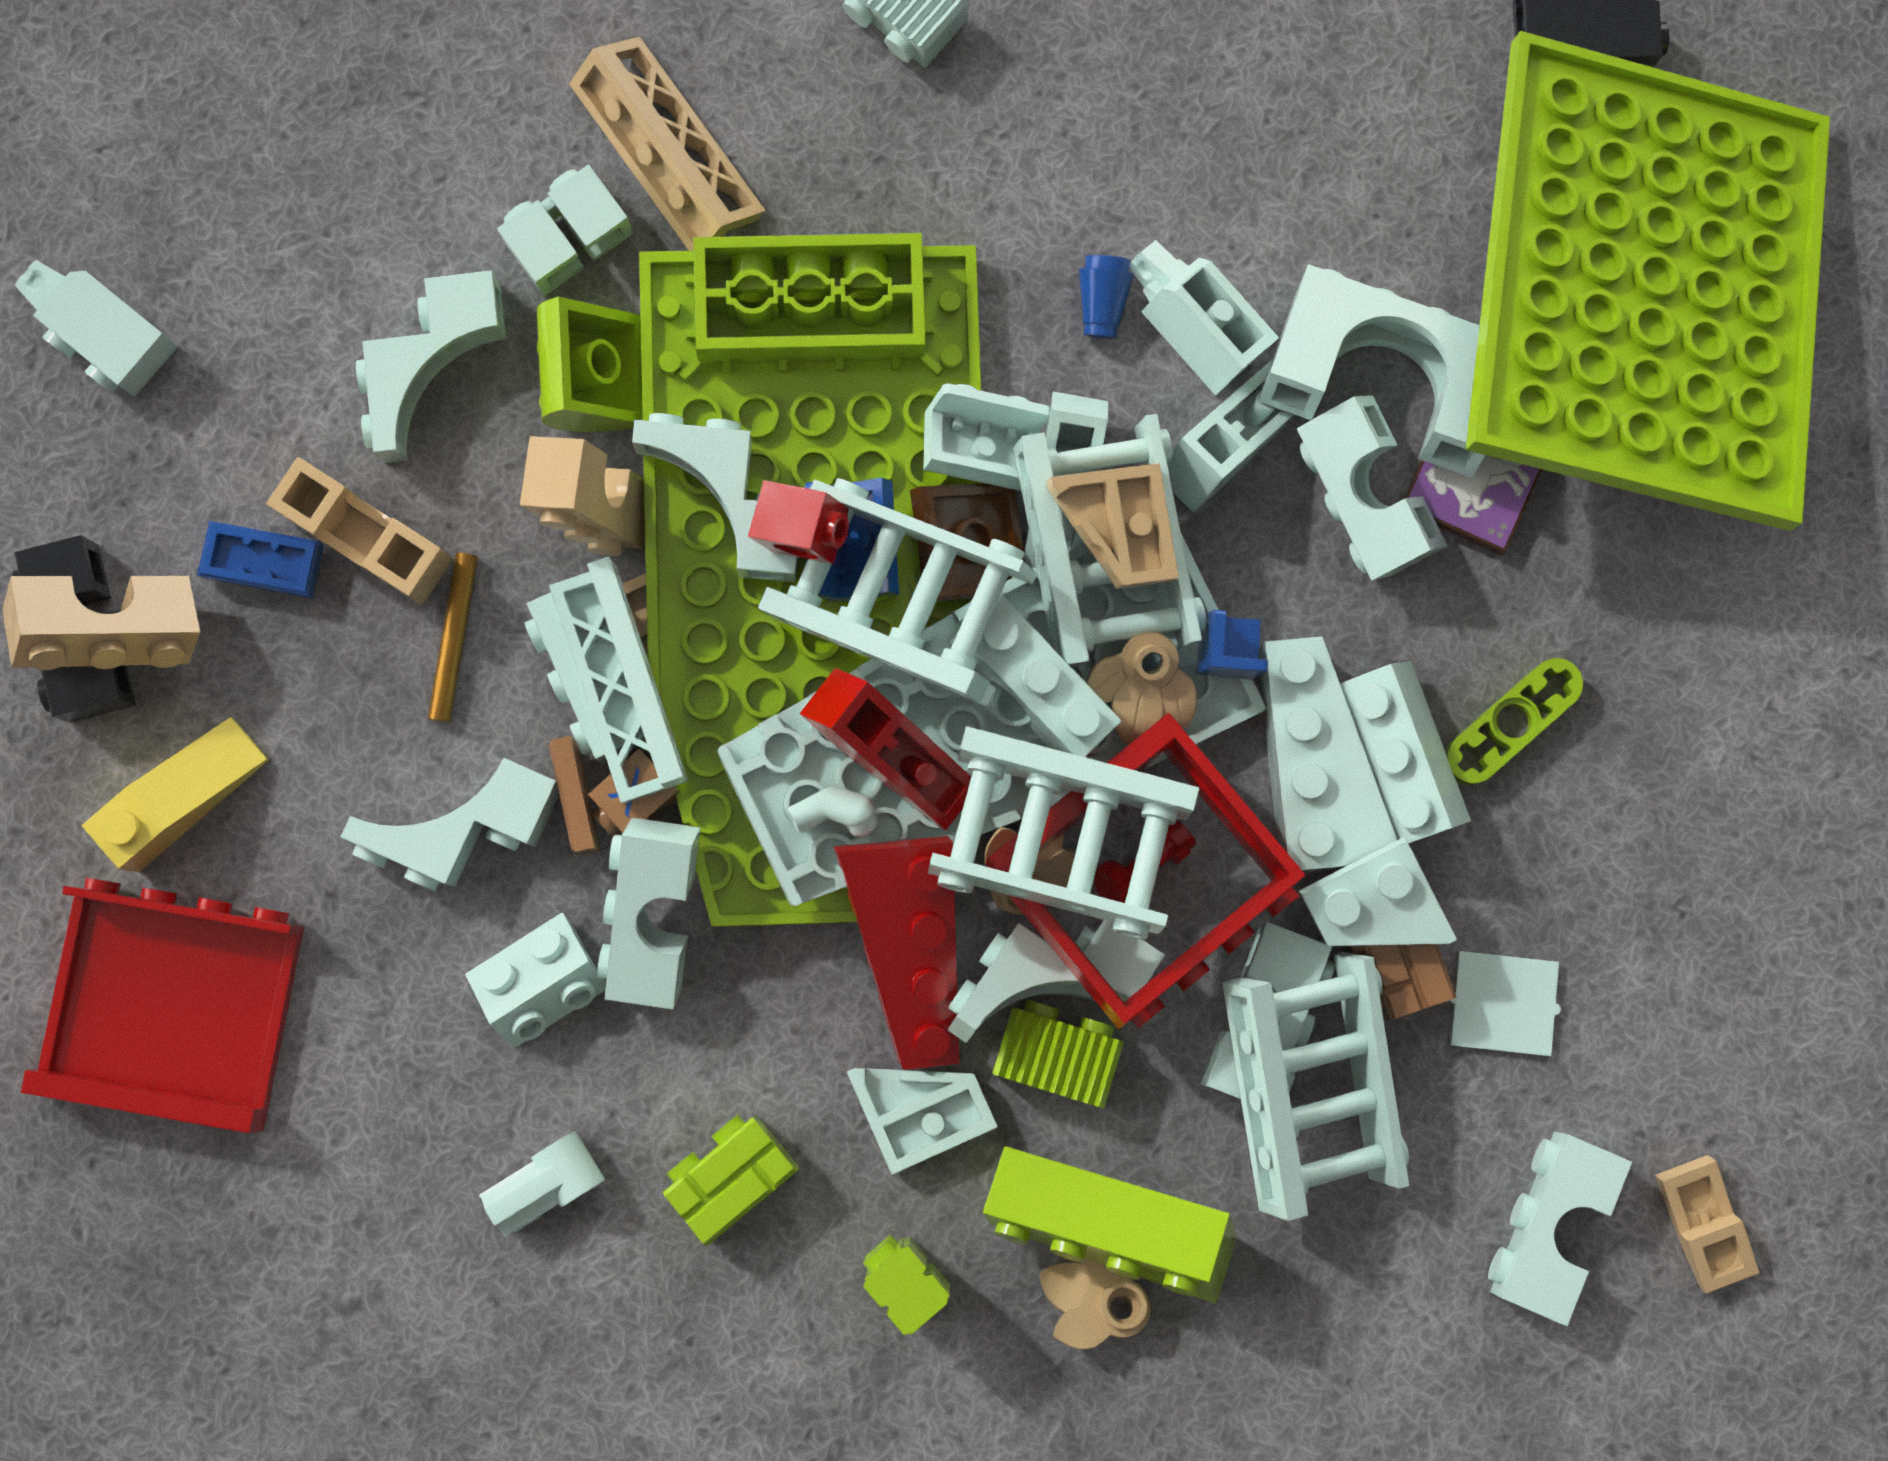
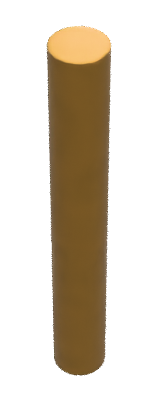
(452, 637)

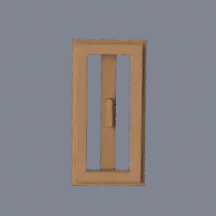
(574, 795)

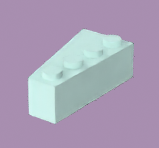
(1319, 772)

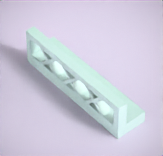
(638, 675)

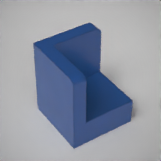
(1230, 647)

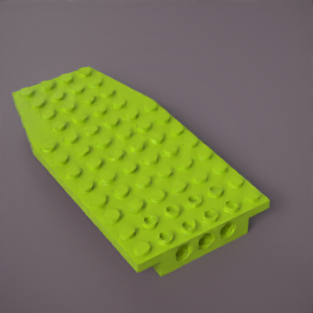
(831, 368)

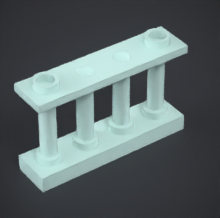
(1065, 579)
(903, 645)
(1103, 790)
(1264, 1091)

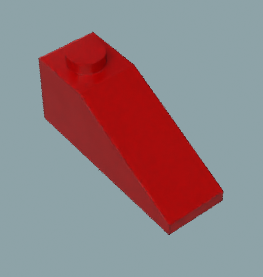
(888, 746)

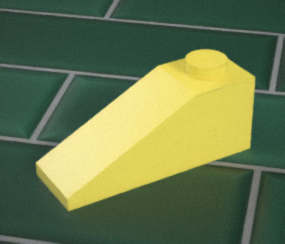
(174, 796)

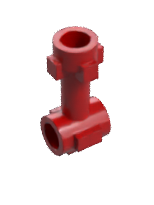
(1114, 879)

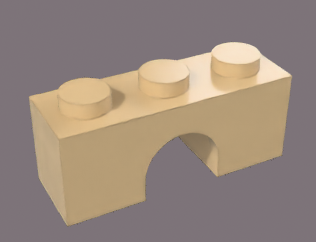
(576, 493)
(359, 531)
(54, 630)

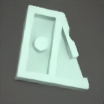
(1378, 902)

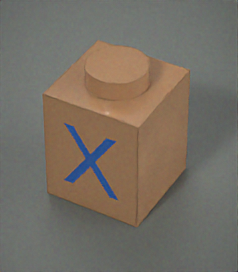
(613, 814)

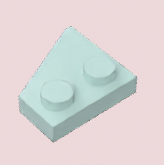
(920, 1111)

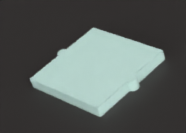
(1504, 1003)

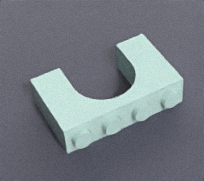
(1343, 314)

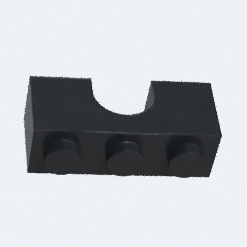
(79, 690)

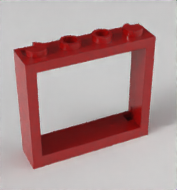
(1167, 738)

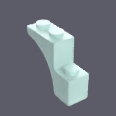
(395, 371)
(721, 461)
(511, 804)
(1030, 968)

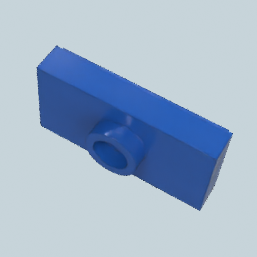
(260, 559)

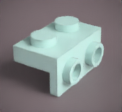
(975, 431)
(536, 981)

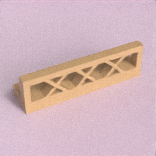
(656, 145)

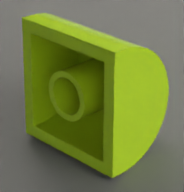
(588, 366)

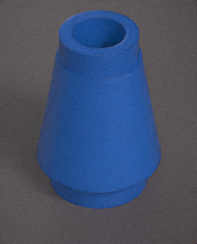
(1104, 294)

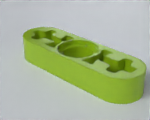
(1553, 705)

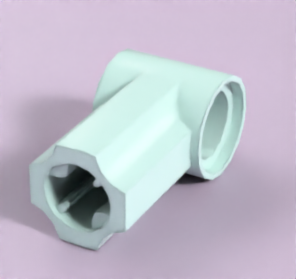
(553, 1178)

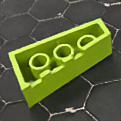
(1111, 1223)

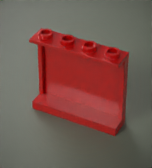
(168, 1007)

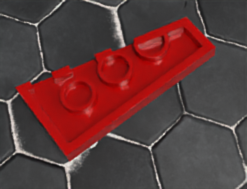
(907, 942)

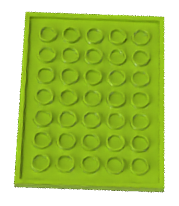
(1651, 284)

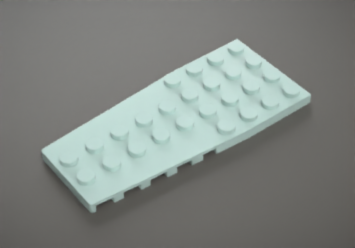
(792, 760)

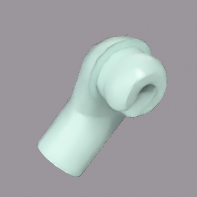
(838, 805)

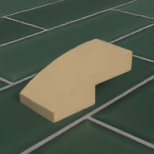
(1706, 1224)

